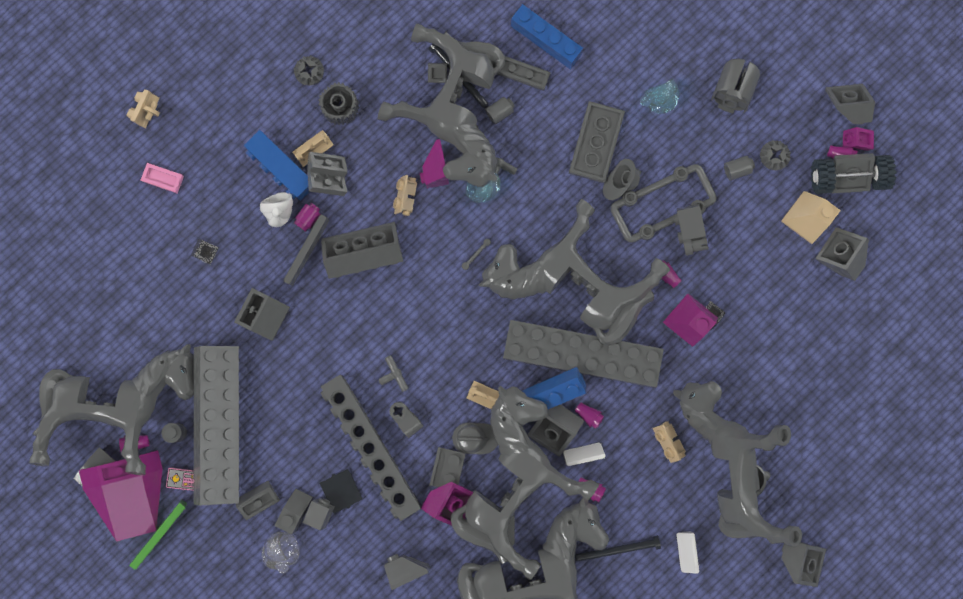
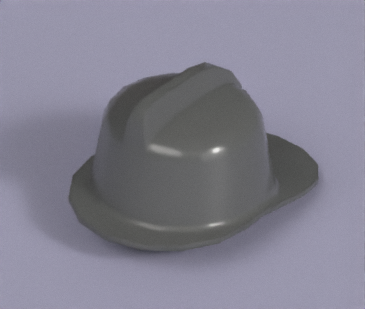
(622, 179)
(474, 438)

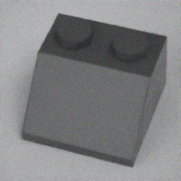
(556, 429)

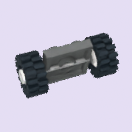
(853, 173)

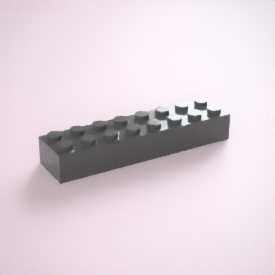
(569, 349)
(216, 425)

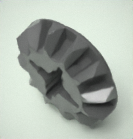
(303, 77)
(766, 153)

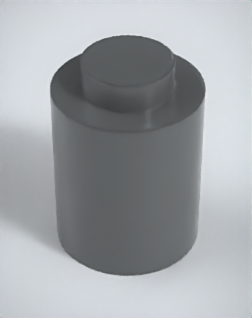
(500, 110)
(739, 167)
(174, 432)

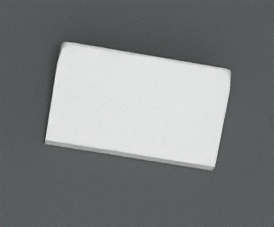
(583, 454)
(687, 552)

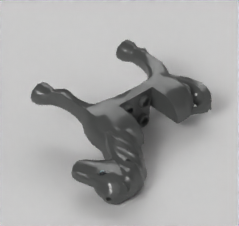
(450, 121)
(611, 305)
(134, 404)
(734, 443)
(488, 523)
(572, 524)

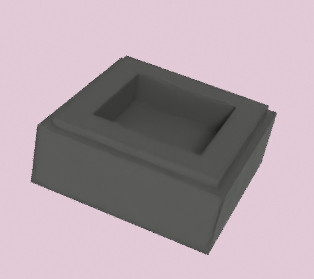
(437, 72)

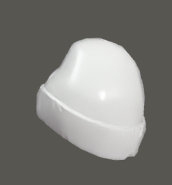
(277, 209)

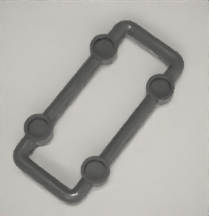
(630, 198)

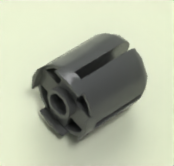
(741, 97)

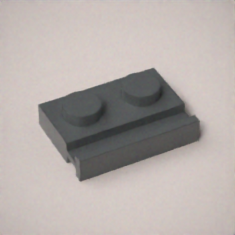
(447, 467)

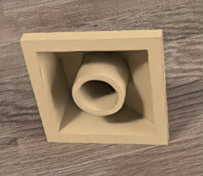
(810, 216)

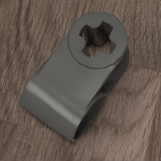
(408, 421)

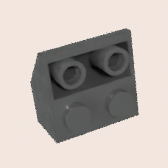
(262, 314)

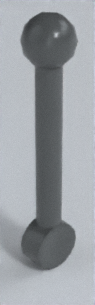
(465, 266)

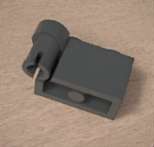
(692, 229)

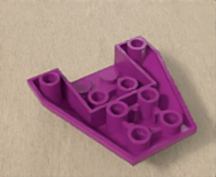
(125, 500)

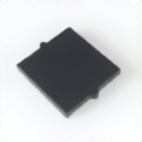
(341, 490)

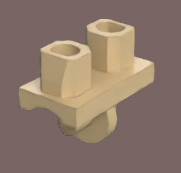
(145, 108)

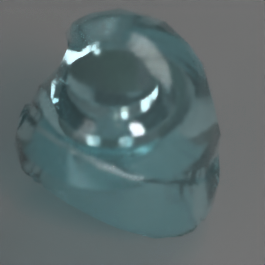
(662, 97)
(484, 194)

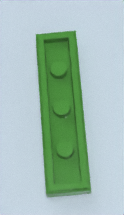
(158, 534)

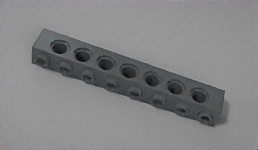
(329, 392)

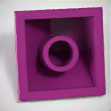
(433, 167)
(690, 320)
(445, 500)

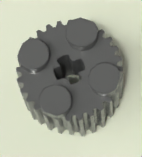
(339, 114)

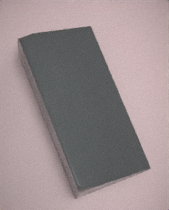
(257, 500)

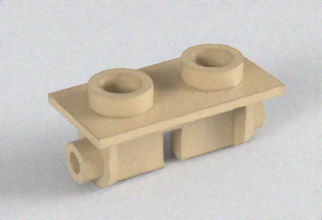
(318, 143)
(402, 202)
(482, 395)
(672, 450)

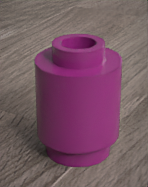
(307, 216)

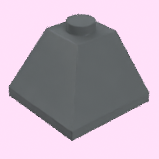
(853, 102)
(844, 253)
(804, 563)
(404, 569)

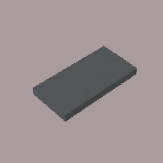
(596, 142)

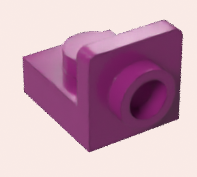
(858, 138)

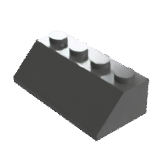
(361, 250)

